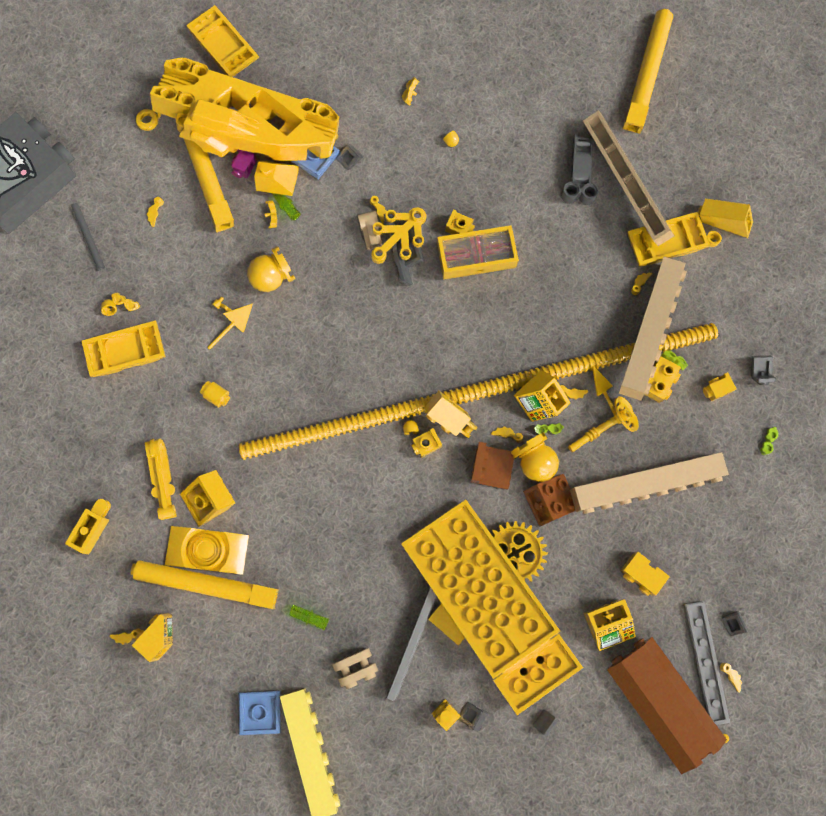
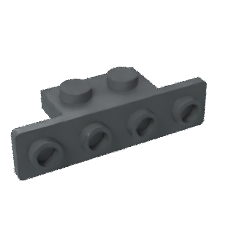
(416, 255)

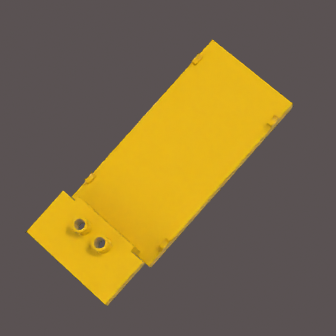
(492, 606)

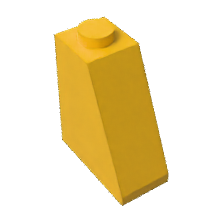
(727, 216)

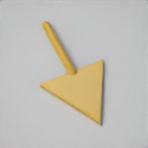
(238, 318)
(602, 386)

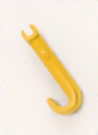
(160, 477)

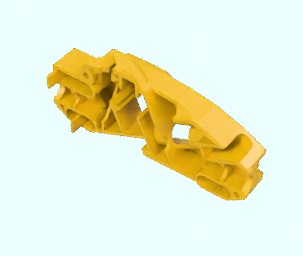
(202, 112)

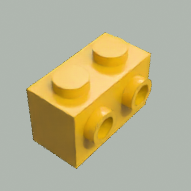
(664, 377)

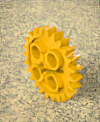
(506, 537)

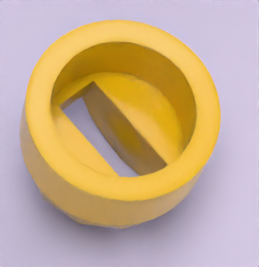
(451, 139)
(713, 235)
(105, 307)
(410, 426)

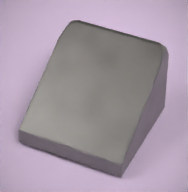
(349, 157)
(472, 716)
(545, 723)

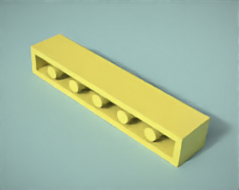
(309, 753)

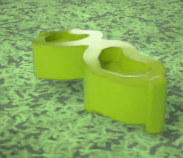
(680, 361)
(554, 429)
(767, 446)

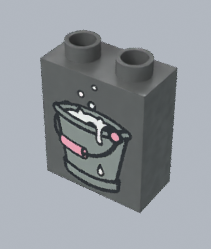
(29, 169)

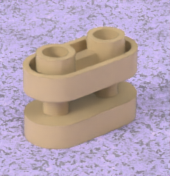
(350, 679)

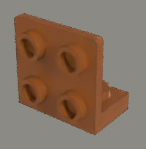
(492, 467)
(550, 500)

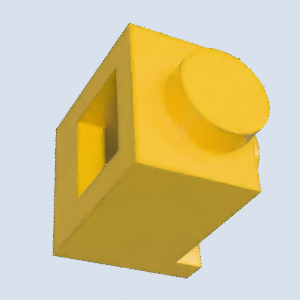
(454, 228)
(719, 387)
(434, 443)
(445, 715)

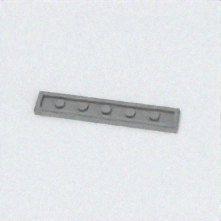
(412, 645)
(706, 662)

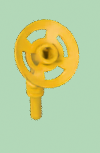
(620, 417)

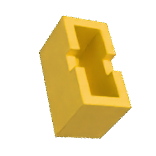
(648, 578)

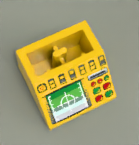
(542, 397)
(610, 624)
(156, 638)

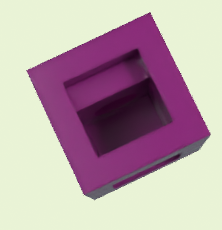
(243, 163)

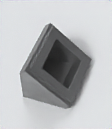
(735, 624)

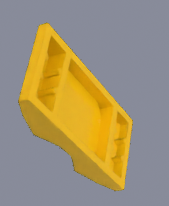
(222, 41)
(687, 239)
(123, 349)
(206, 550)

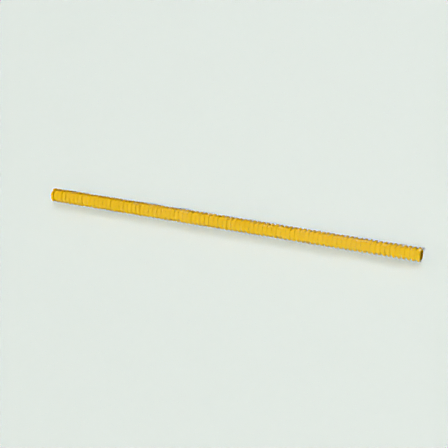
(620, 354)

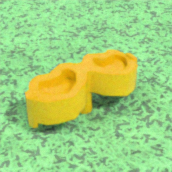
(407, 94)
(273, 214)
(129, 304)

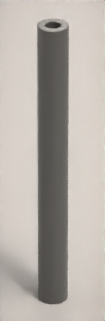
(87, 235)

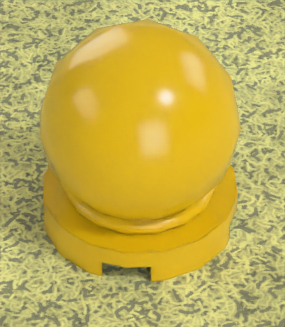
(268, 271)
(537, 459)

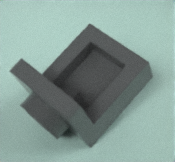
(762, 369)

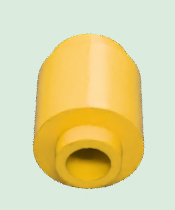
(215, 394)

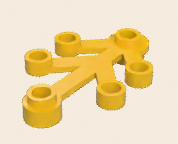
(400, 232)

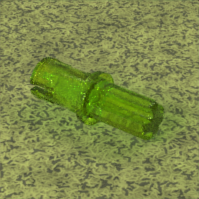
(287, 205)
(309, 617)

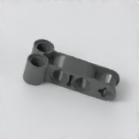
(581, 173)

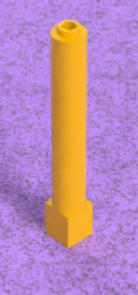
(648, 71)
(210, 186)
(205, 584)

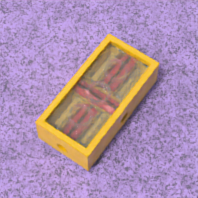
(477, 252)

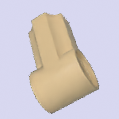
(366, 223)

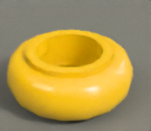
(147, 126)

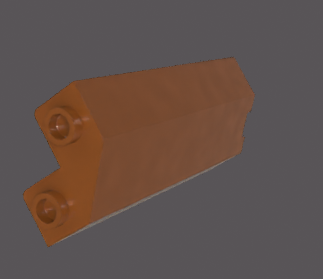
(666, 705)

